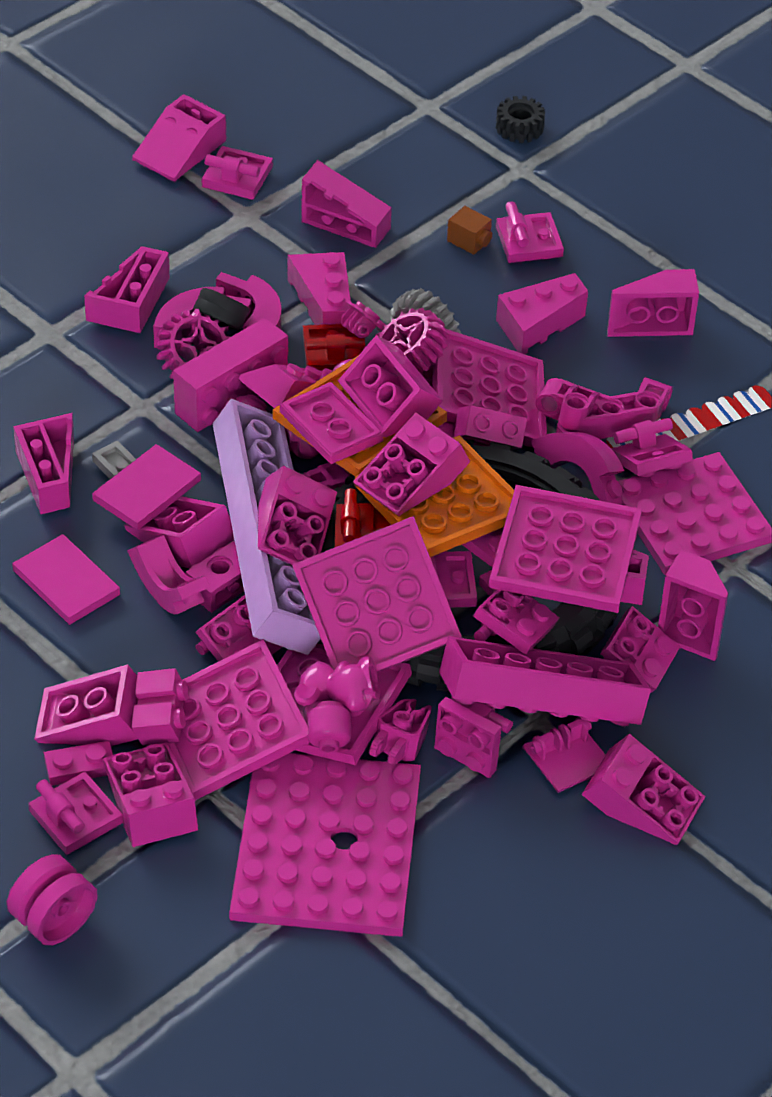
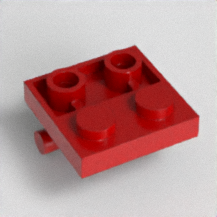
(330, 345)
(356, 519)

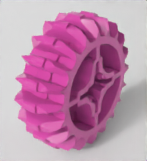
(418, 336)
(172, 348)

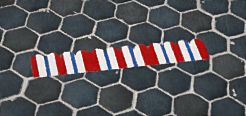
(714, 415)

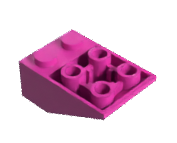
(181, 138)
(413, 466)
(293, 516)
(643, 791)
(151, 794)

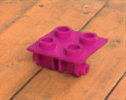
(361, 320)
(566, 754)

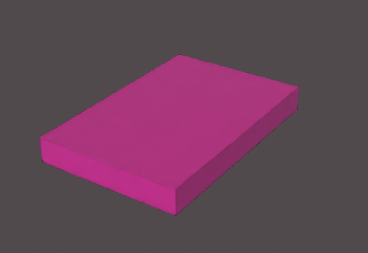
(331, 423)
(146, 487)
(66, 579)

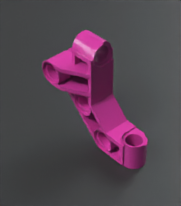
(599, 414)

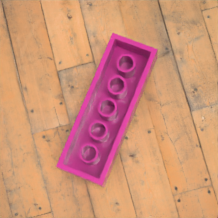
(544, 681)

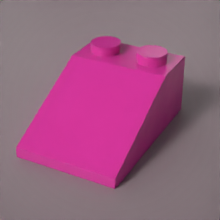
(655, 305)
(190, 528)
(89, 709)

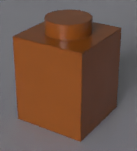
(469, 230)

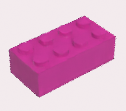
(212, 378)

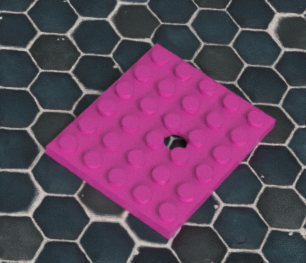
(292, 867)

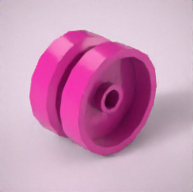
(52, 899)

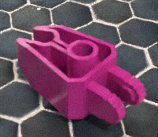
(401, 731)

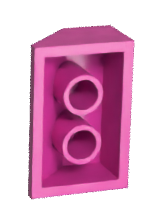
(281, 382)
(388, 387)
(693, 605)

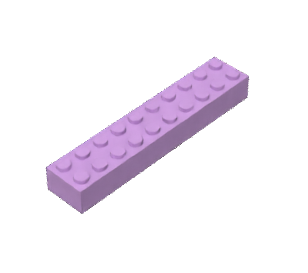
(249, 451)

